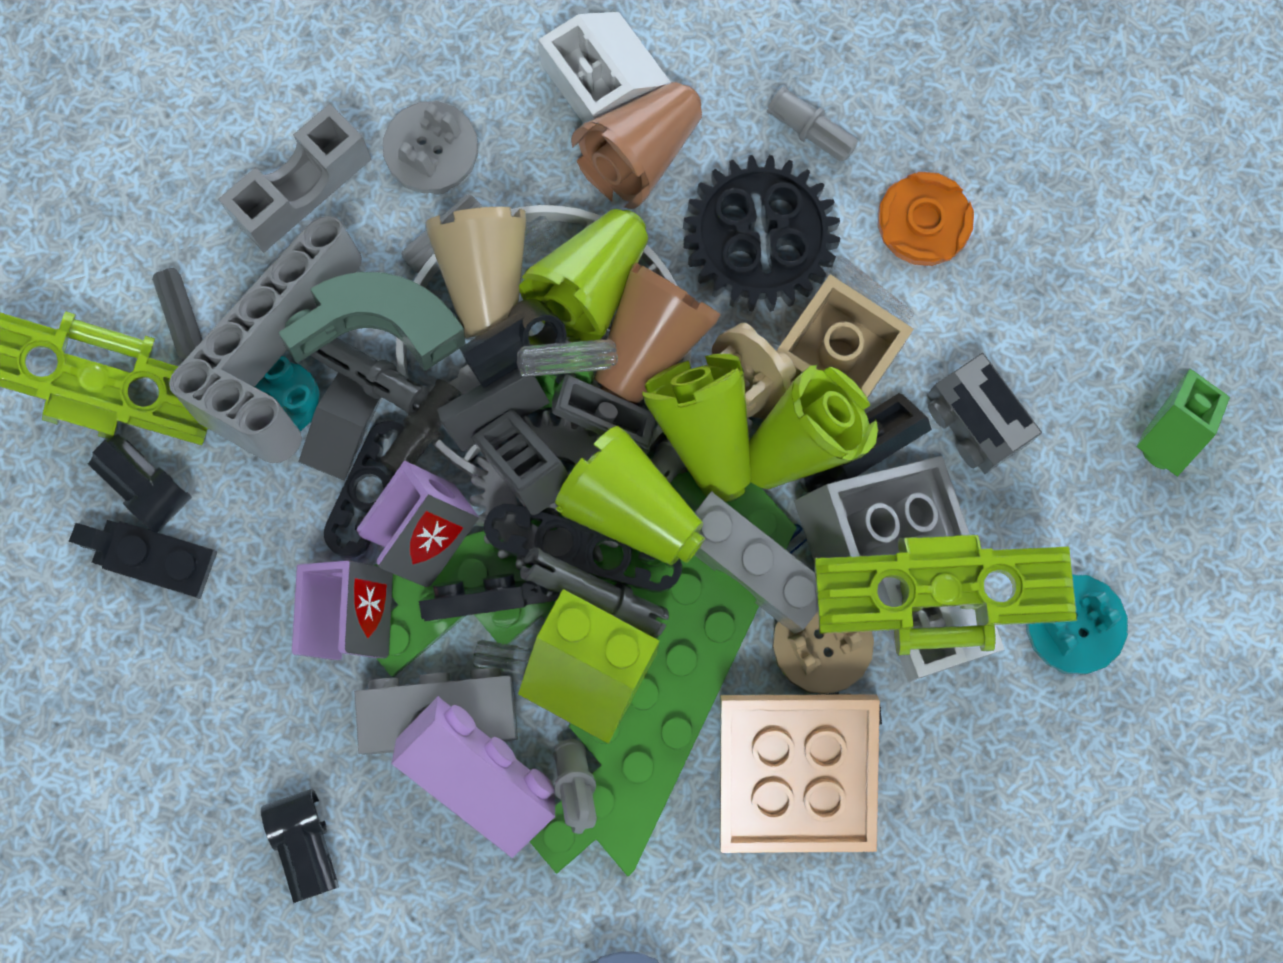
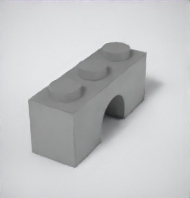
(323, 160)
(758, 563)
(389, 709)

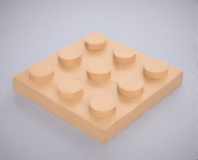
(799, 773)

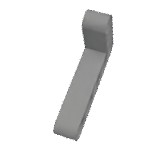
(227, 364)

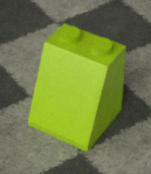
(587, 666)

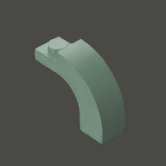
(377, 303)

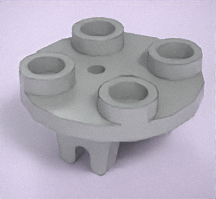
(418, 165)

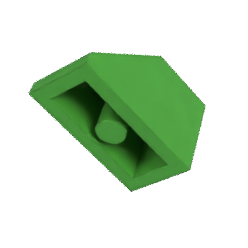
(1184, 424)

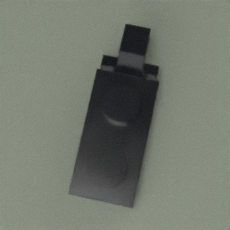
(898, 425)
(148, 556)
(497, 594)

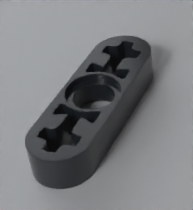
(359, 471)

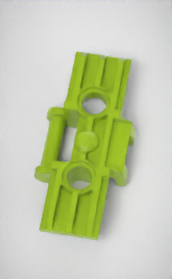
(90, 391)
(942, 575)

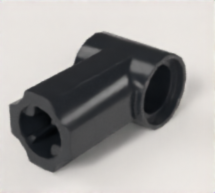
(496, 350)
(146, 490)
(299, 837)

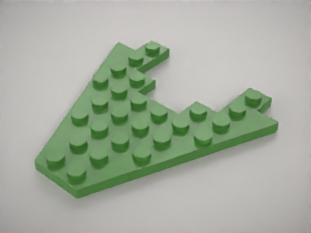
(669, 709)

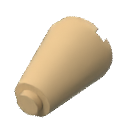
(480, 263)

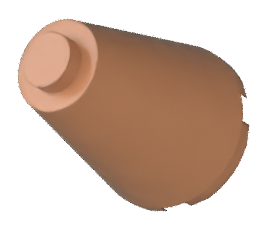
(637, 142)
(651, 332)

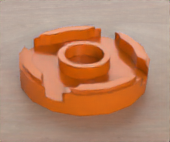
(917, 233)

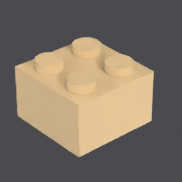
(846, 334)

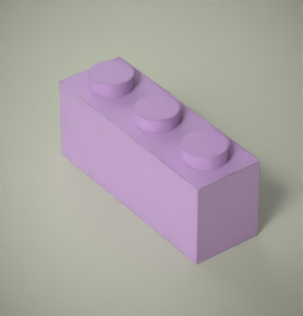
(475, 776)

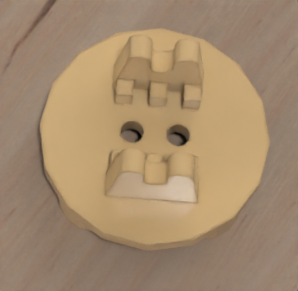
(765, 370)
(806, 666)

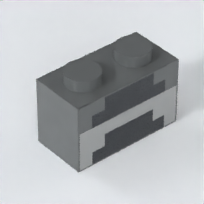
(982, 414)

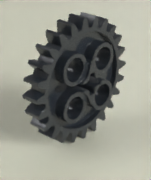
(803, 229)

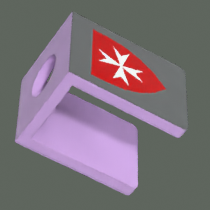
(418, 523)
(342, 610)

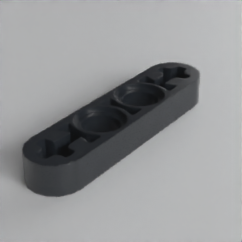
(582, 550)

